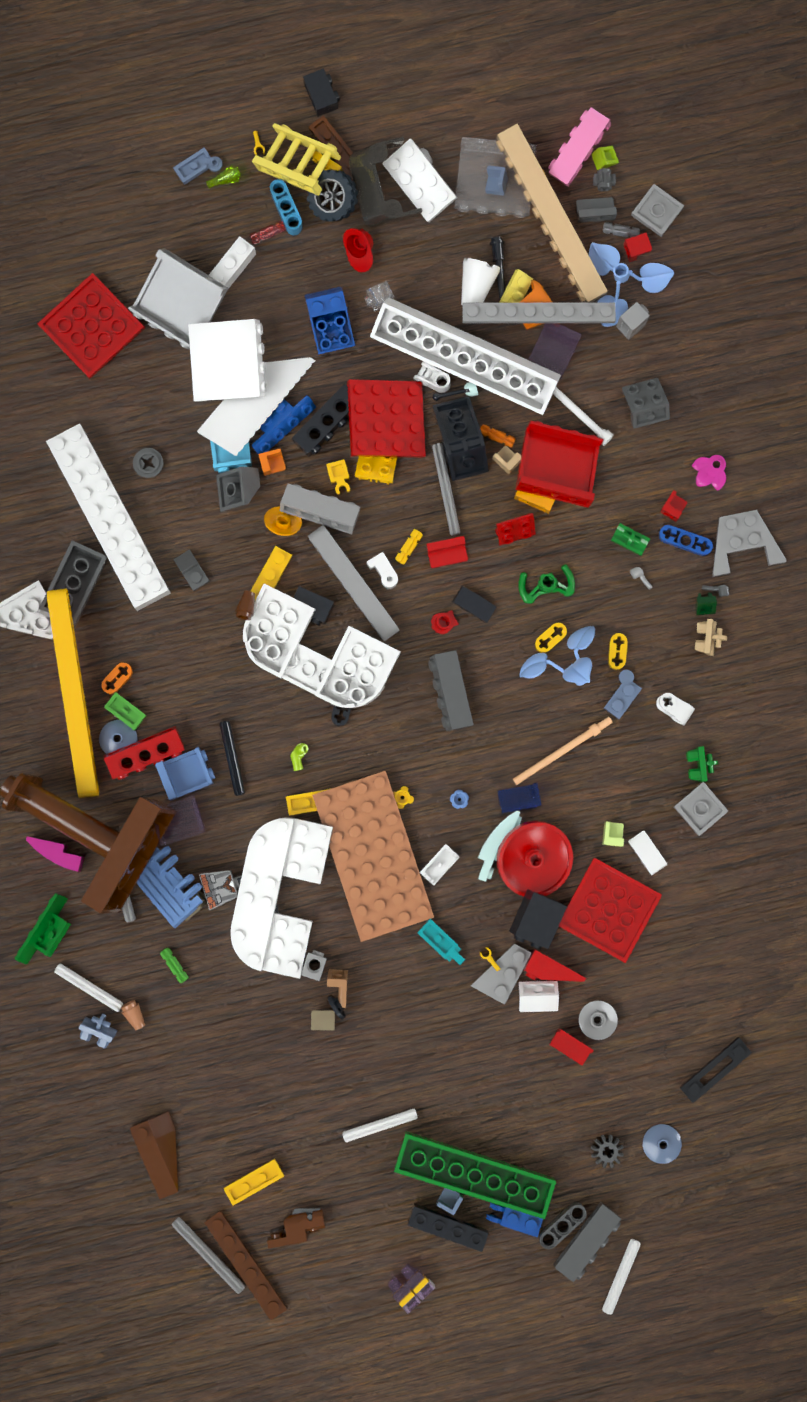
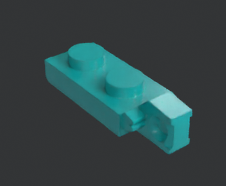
(441, 942)

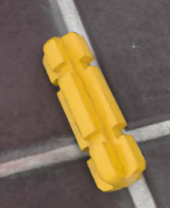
(409, 546)

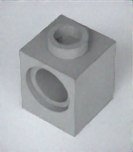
(314, 974)

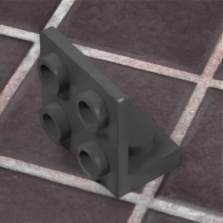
(646, 402)

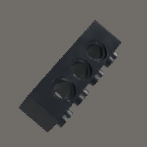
(328, 410)
(448, 1227)

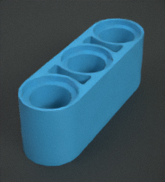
(282, 199)

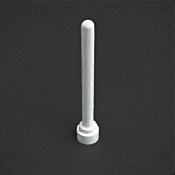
(603, 434)

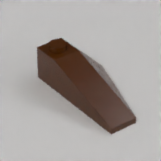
(157, 1147)

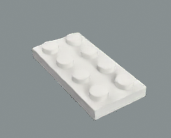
(419, 180)

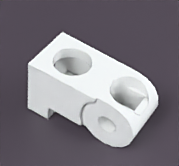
(388, 576)

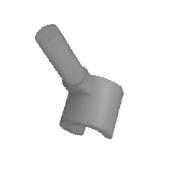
(638, 572)

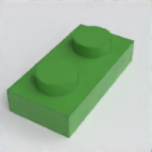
(125, 711)

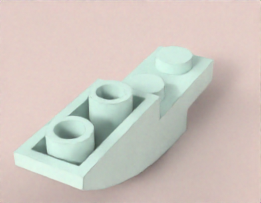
(490, 848)

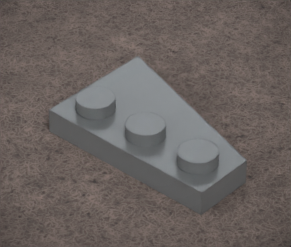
(501, 983)

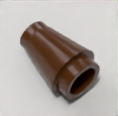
(245, 608)

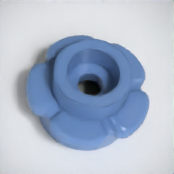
(459, 794)

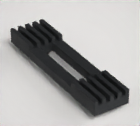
(737, 1052)

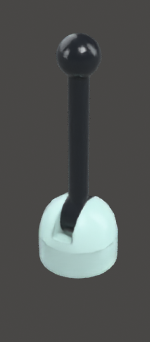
(469, 389)

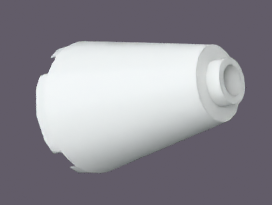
(477, 280)

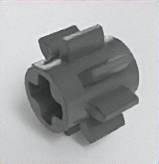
(604, 179)

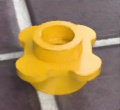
(407, 798)

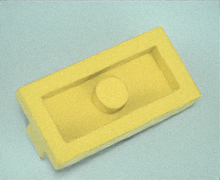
(516, 288)

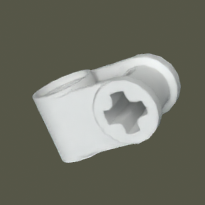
(430, 375)
(677, 710)

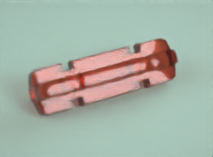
(267, 232)

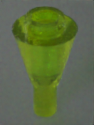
(228, 176)

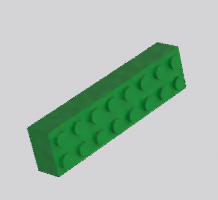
(475, 1175)

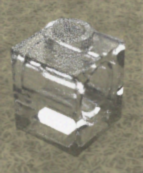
(377, 295)

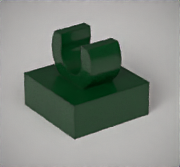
(706, 605)

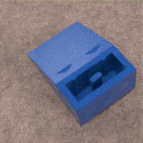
(329, 320)

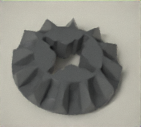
(147, 454)

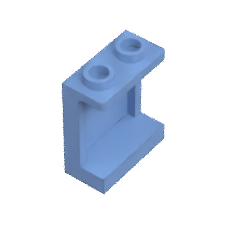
(185, 773)

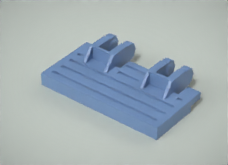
(167, 888)

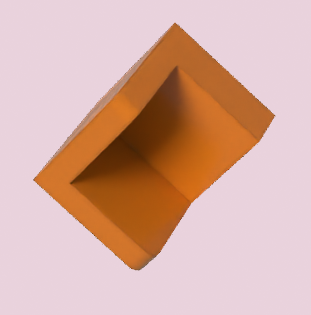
(272, 462)

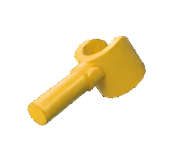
(257, 143)
(490, 959)

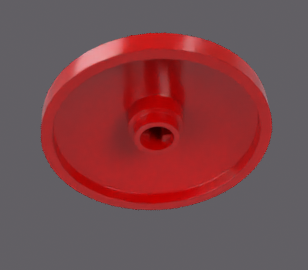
(534, 858)

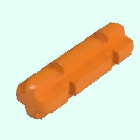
(497, 436)

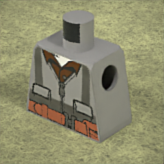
(220, 887)

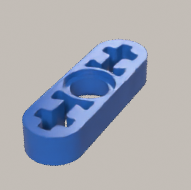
(697, 549)

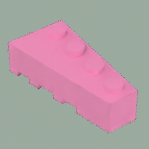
(579, 146)

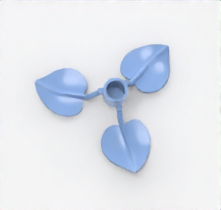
(606, 258)
(577, 672)

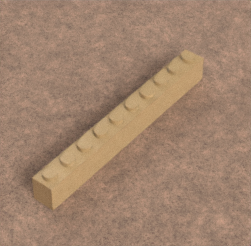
(551, 213)

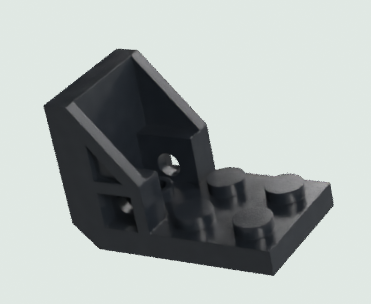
(461, 438)

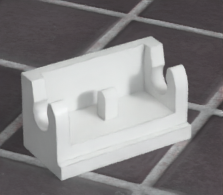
(439, 864)

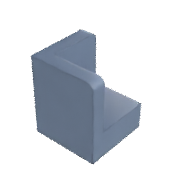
(496, 180)
(449, 1200)

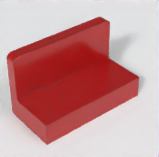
(447, 552)
(570, 1046)

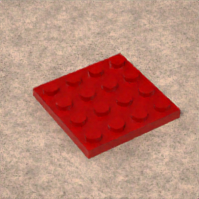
(91, 326)
(386, 418)
(609, 910)

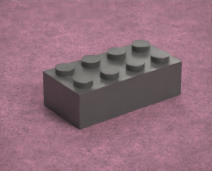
(78, 574)

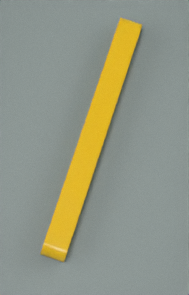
(72, 693)

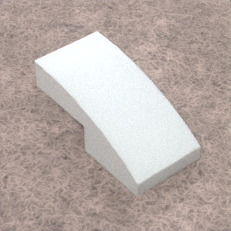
(647, 853)

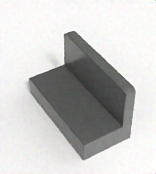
(595, 210)

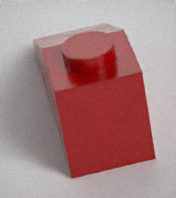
(545, 968)

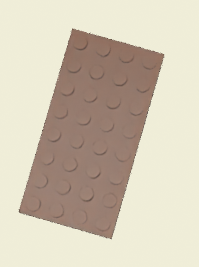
(373, 856)

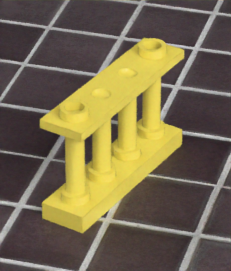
(296, 177)

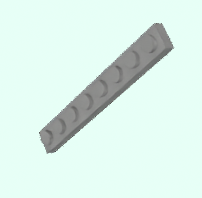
(539, 313)

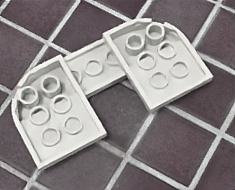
(348, 680)
(257, 933)

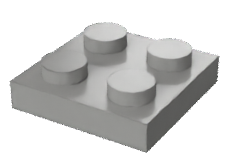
(657, 210)
(701, 809)

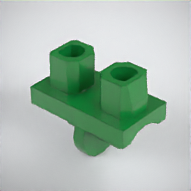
(630, 539)
(699, 756)

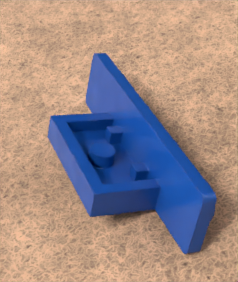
(281, 422)

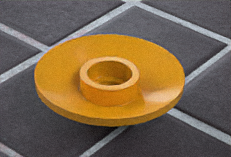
(281, 522)

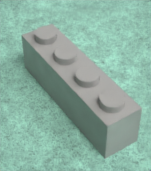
(319, 508)

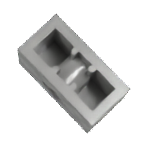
(633, 320)

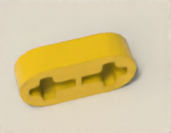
(547, 634)
(622, 651)

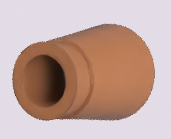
(133, 1014)

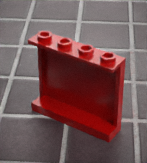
(558, 463)

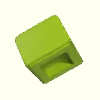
(604, 157)

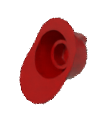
(358, 249)

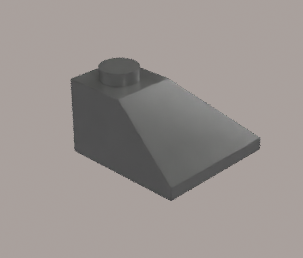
(237, 487)

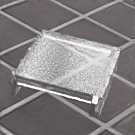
(473, 177)

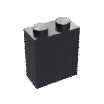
(537, 919)

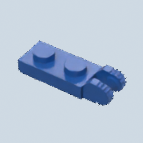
(516, 1220)

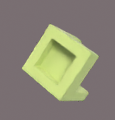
(613, 834)

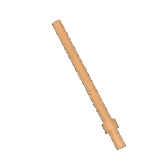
(593, 730)

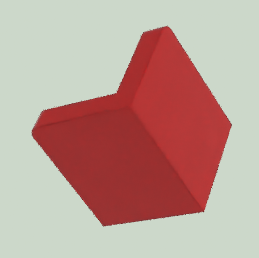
(637, 246)
(673, 506)

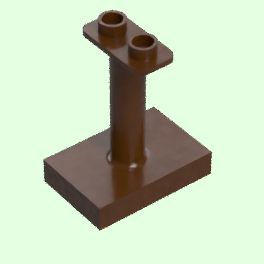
(124, 851)

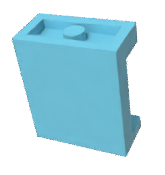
(224, 460)

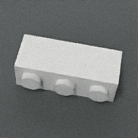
(233, 262)

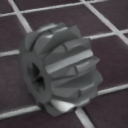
(602, 1157)

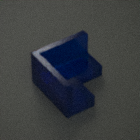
(519, 798)

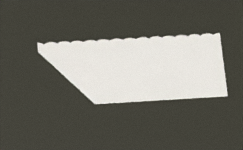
(239, 418)

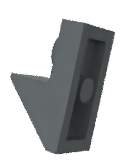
(191, 570)

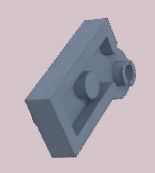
(196, 165)
(624, 695)

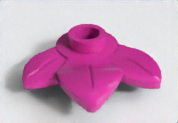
(708, 474)

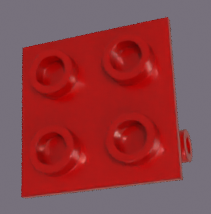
(515, 529)

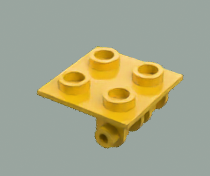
(376, 468)

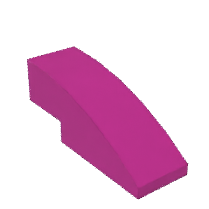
(56, 853)

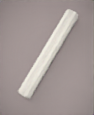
(88, 987)
(380, 1125)
(621, 1276)

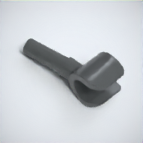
(722, 589)

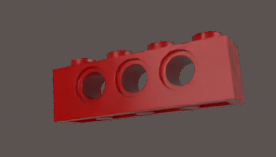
(119, 770)

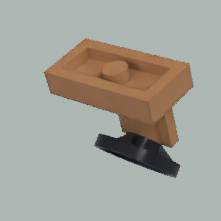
(339, 979)

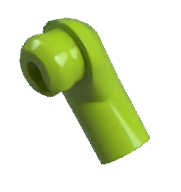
(297, 754)

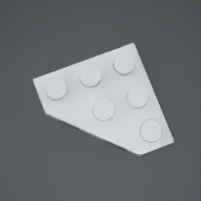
(22, 612)

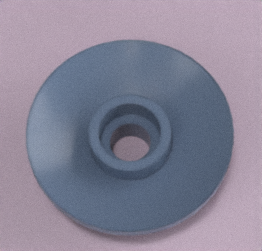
(115, 728)
(652, 1141)

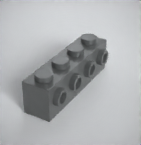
(450, 690)
(587, 1241)

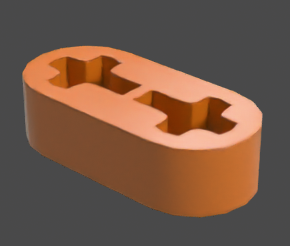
(114, 675)

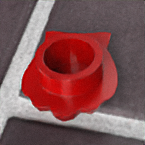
(443, 622)

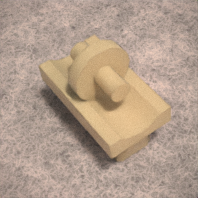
(707, 645)

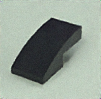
(474, 604)

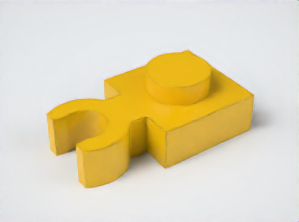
(331, 165)
(338, 473)

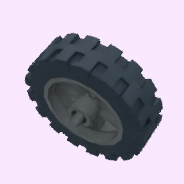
(349, 196)

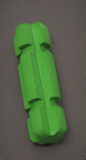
(174, 965)

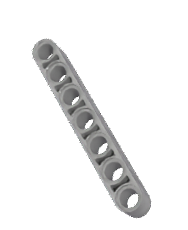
(353, 583)

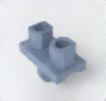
(98, 1028)

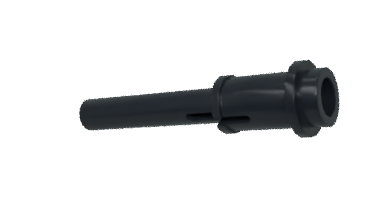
(498, 258)

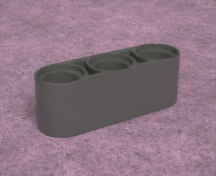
(559, 1235)

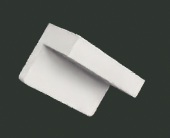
(538, 996)

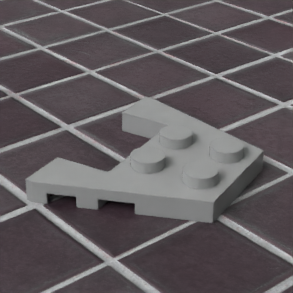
(743, 533)

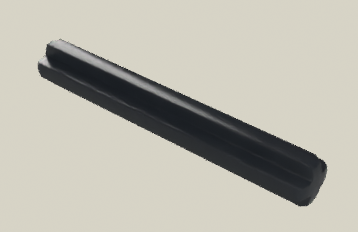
(232, 759)

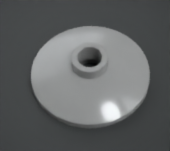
(607, 1024)

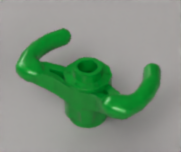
(543, 589)

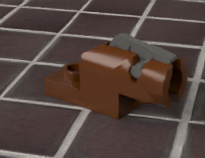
(297, 1226)

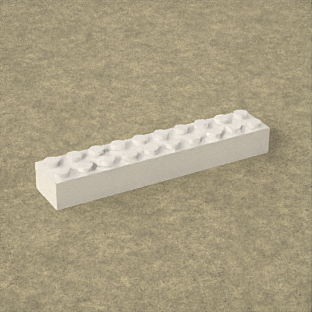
(465, 355)
(108, 517)

